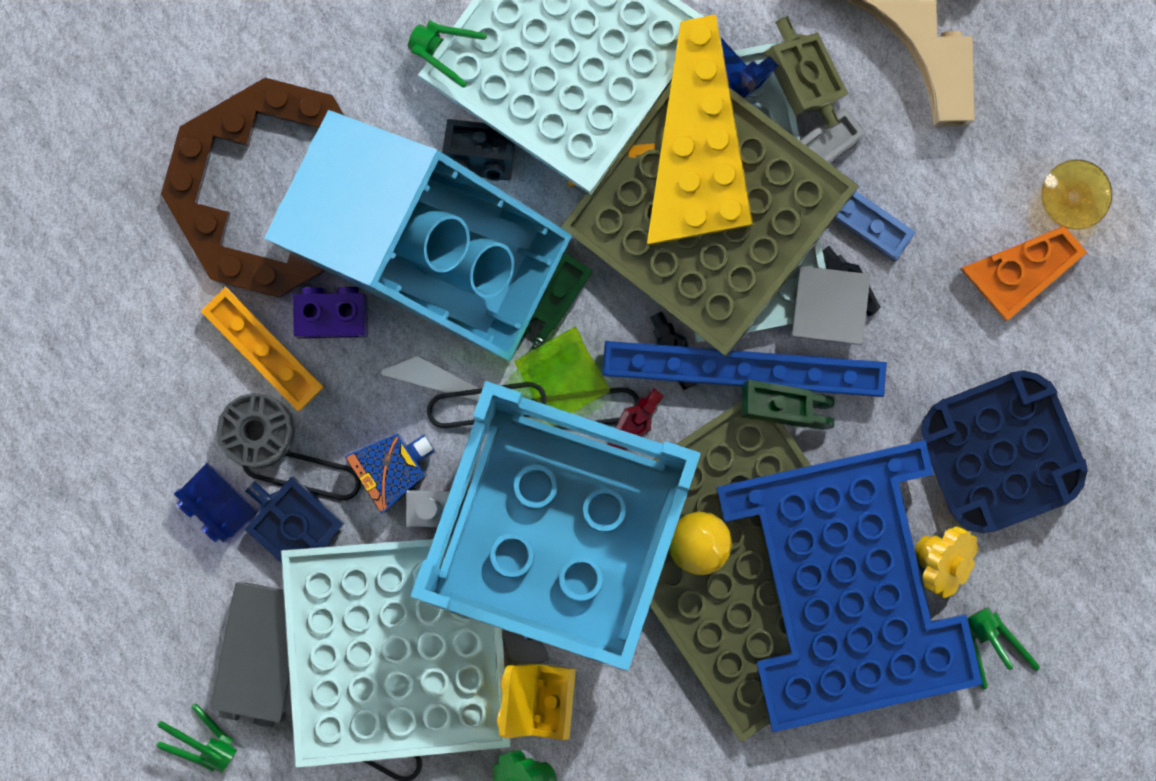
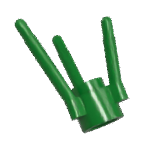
(427, 39)
(984, 627)
(213, 756)

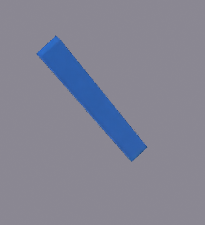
(713, 367)

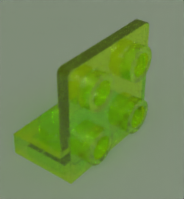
(564, 372)

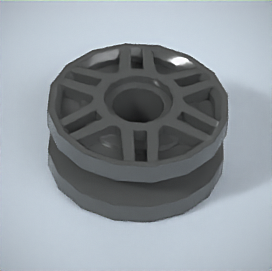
(234, 426)

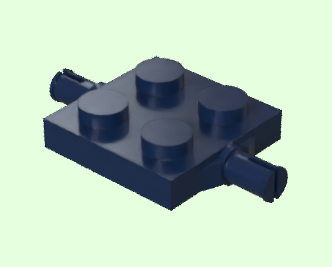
(291, 519)

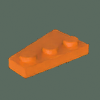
(1022, 272)

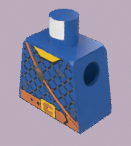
(390, 468)

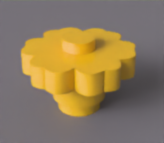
(946, 560)

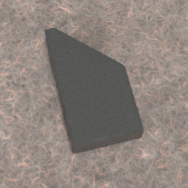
(522, 650)

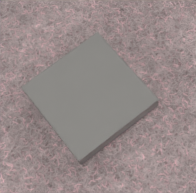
(830, 305)

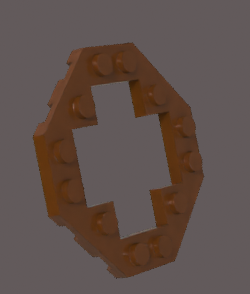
(205, 225)

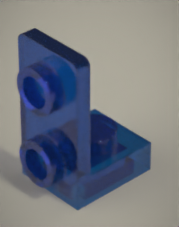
(746, 78)

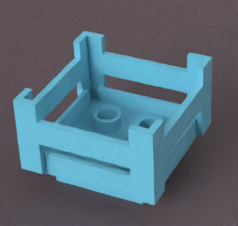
(556, 528)

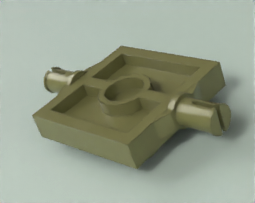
(807, 73)

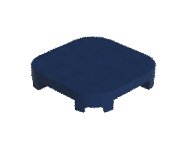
(1003, 452)

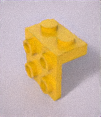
(536, 701)

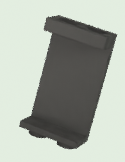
(253, 657)

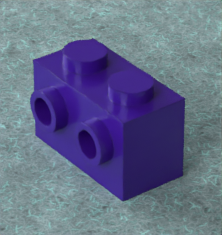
(330, 314)

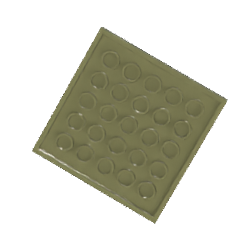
(723, 277)

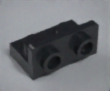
(479, 149)

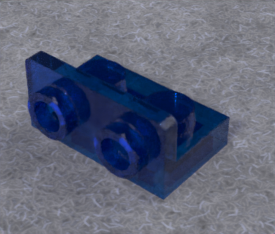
(215, 504)

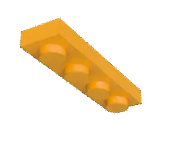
(262, 349)

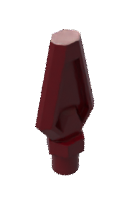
(638, 418)

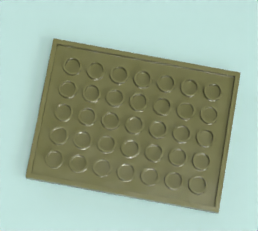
(734, 613)

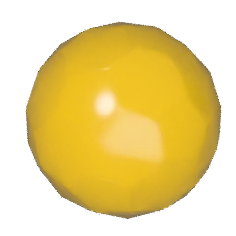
(700, 543)

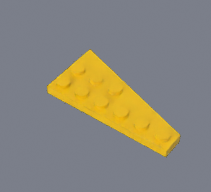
(700, 162)

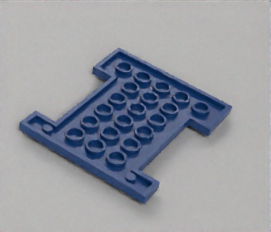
(850, 590)

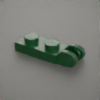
(559, 295)
(785, 405)

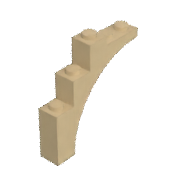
(942, 60)

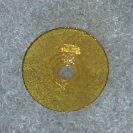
(1093, 192)

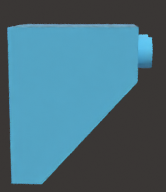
(419, 233)

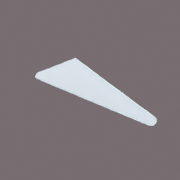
(428, 375)

